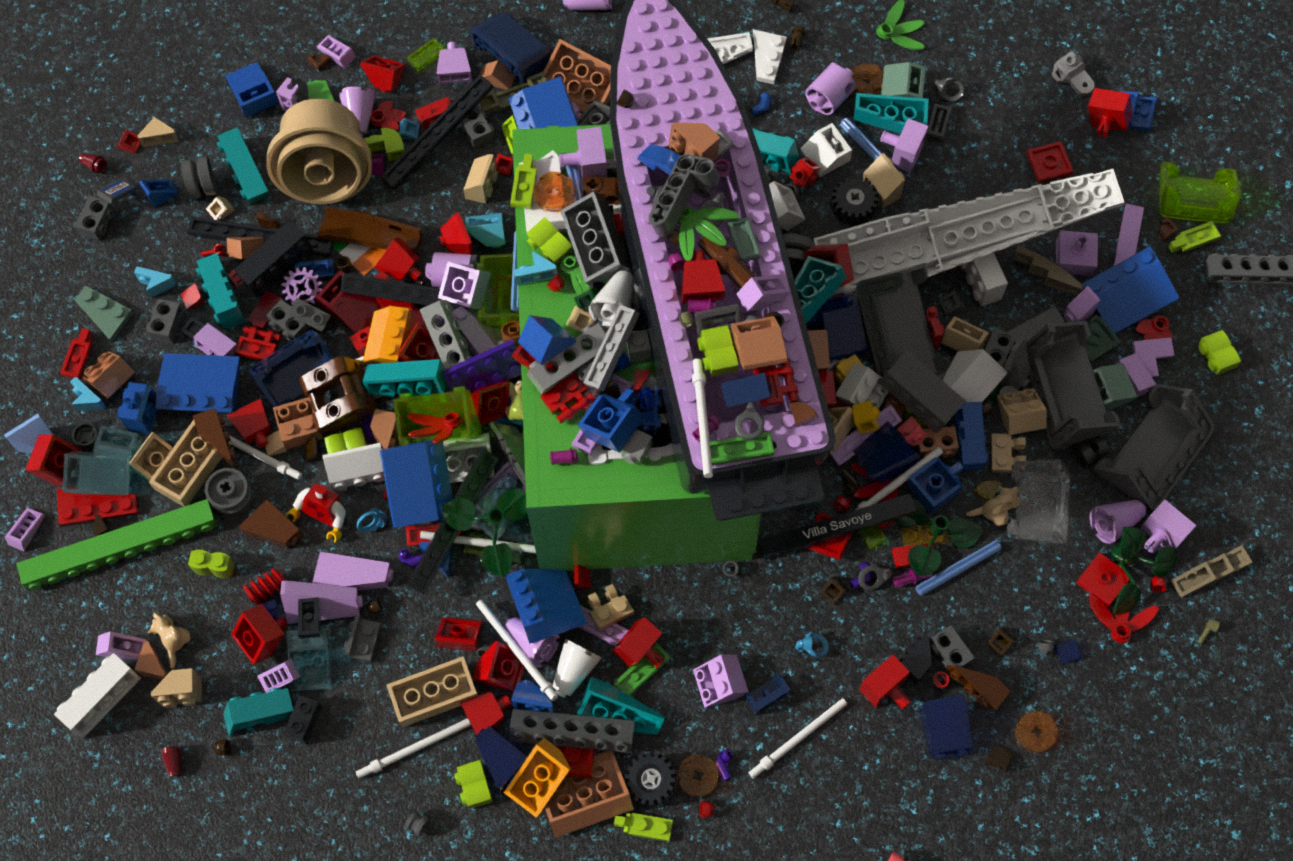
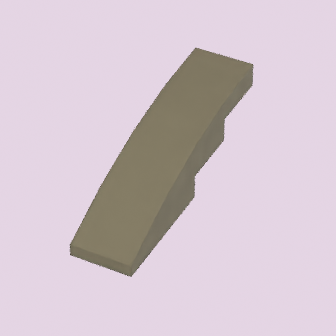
(1054, 274)
(1211, 571)

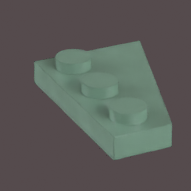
(104, 312)

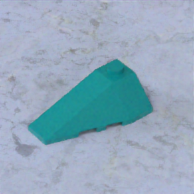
(609, 702)

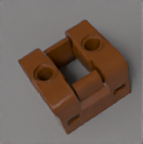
(350, 407)

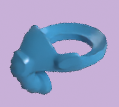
(379, 520)
(806, 644)

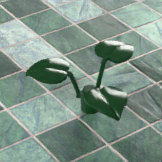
(510, 503)
(1125, 553)
(927, 560)

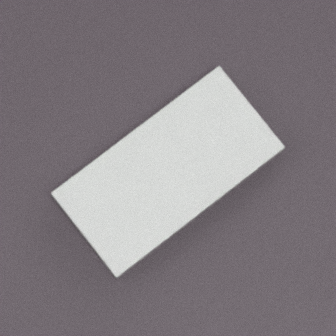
(535, 214)

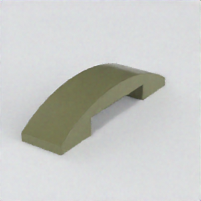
(500, 101)

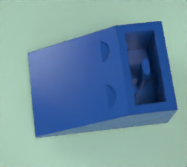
(251, 89)

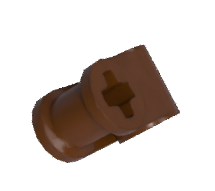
(605, 186)

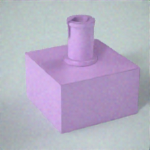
(906, 145)
(589, 154)
(1077, 252)
(464, 285)
(1166, 527)

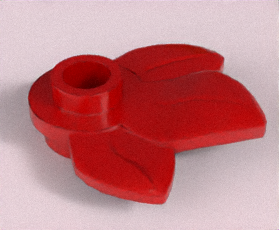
(389, 116)
(1152, 331)

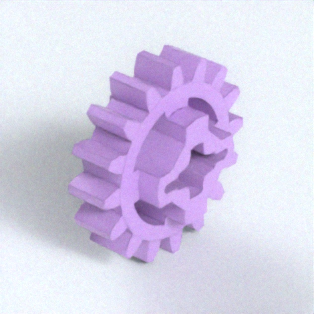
(307, 279)

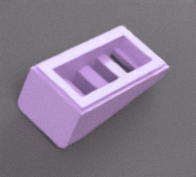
(344, 58)
(20, 540)
(289, 669)

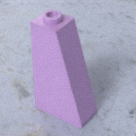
(352, 572)
(333, 600)

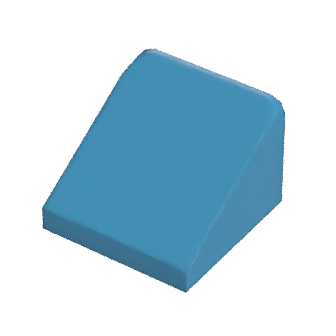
(408, 129)

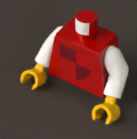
(321, 505)

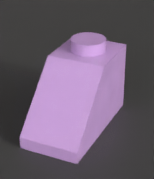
(762, 292)
(1082, 306)
(120, 644)

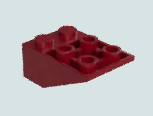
(349, 309)

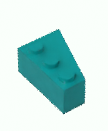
(257, 709)

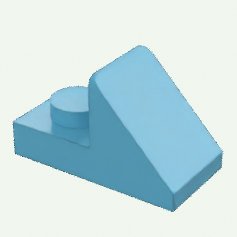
(540, 271)
(156, 281)
(86, 398)

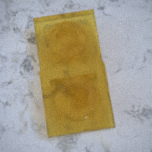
(919, 535)

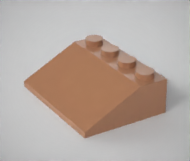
(583, 75)
(589, 800)

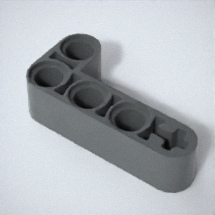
(685, 175)

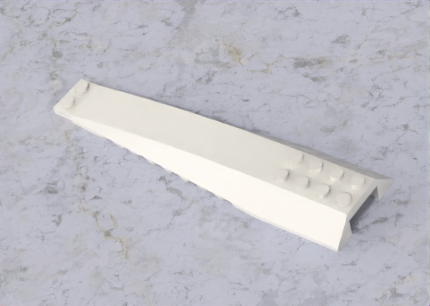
(972, 228)

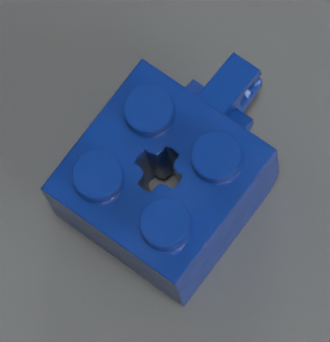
(138, 408)
(612, 420)
(935, 473)

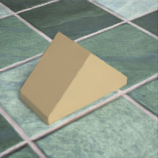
(156, 134)

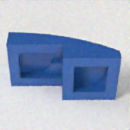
(658, 156)

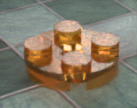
(869, 72)
(554, 202)
(1030, 741)
(703, 765)

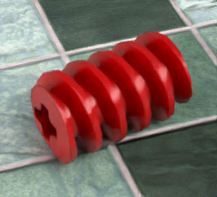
(265, 586)

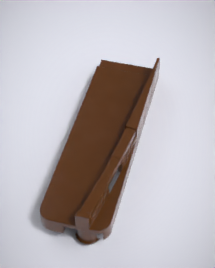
(366, 229)

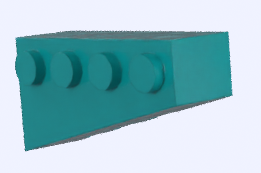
(890, 111)
(777, 151)
(243, 166)
(816, 284)
(220, 291)
(405, 377)

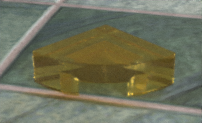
(988, 489)

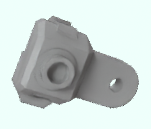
(1072, 71)

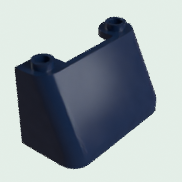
(511, 45)
(280, 371)

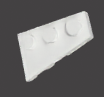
(768, 55)

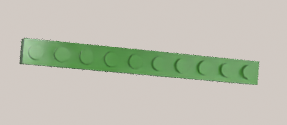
(116, 545)

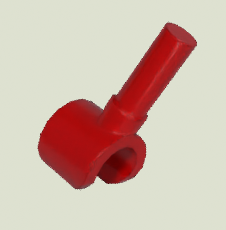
(217, 249)

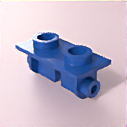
(323, 268)
(651, 419)

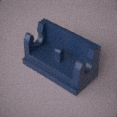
(746, 389)
(767, 694)

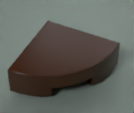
(319, 61)
(264, 221)
(1167, 229)
(802, 413)

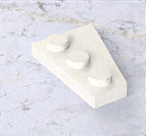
(731, 46)

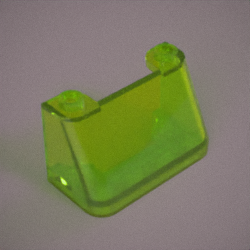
(1198, 197)
(497, 299)
(438, 406)

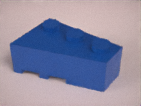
(971, 436)

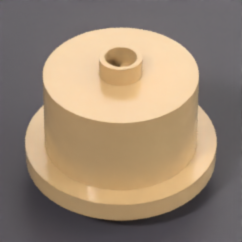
(319, 153)

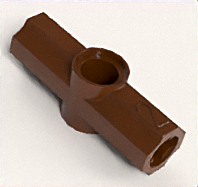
(728, 261)

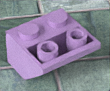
(720, 680)

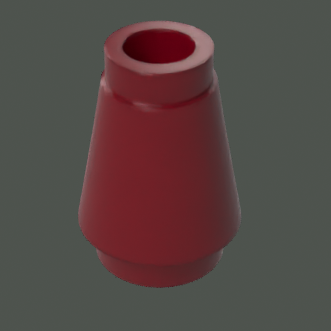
(93, 162)
(172, 760)

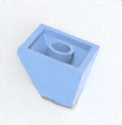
(26, 434)

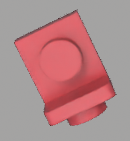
(912, 431)

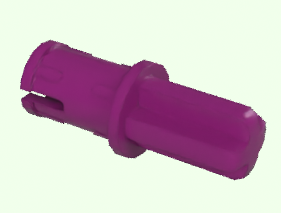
(907, 578)

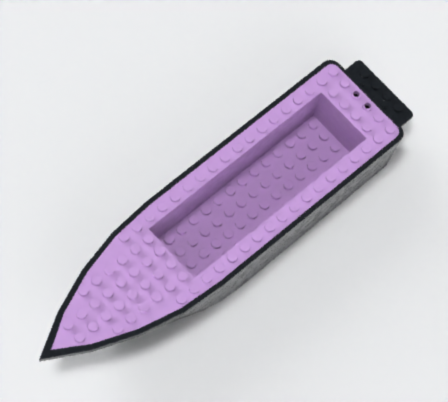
(682, 79)

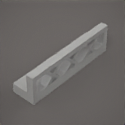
(611, 348)

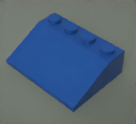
(543, 106)
(1132, 290)
(198, 383)
(416, 482)
(545, 602)

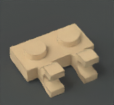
(1002, 452)
(610, 613)

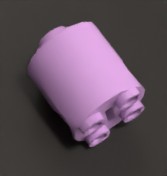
(830, 89)
(436, 270)

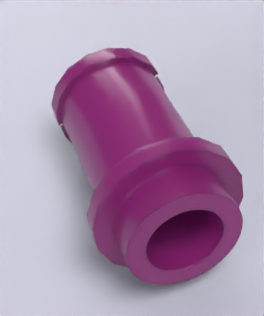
(700, 305)
(713, 424)
(564, 456)

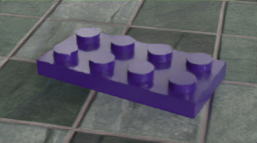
(484, 369)

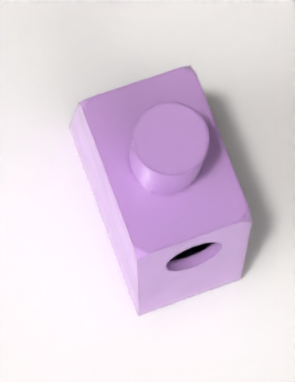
(453, 65)

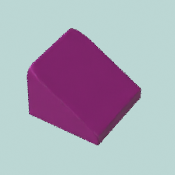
(378, 162)

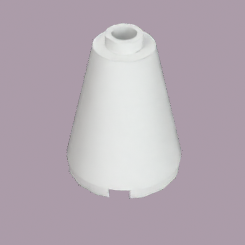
(615, 293)
(573, 668)

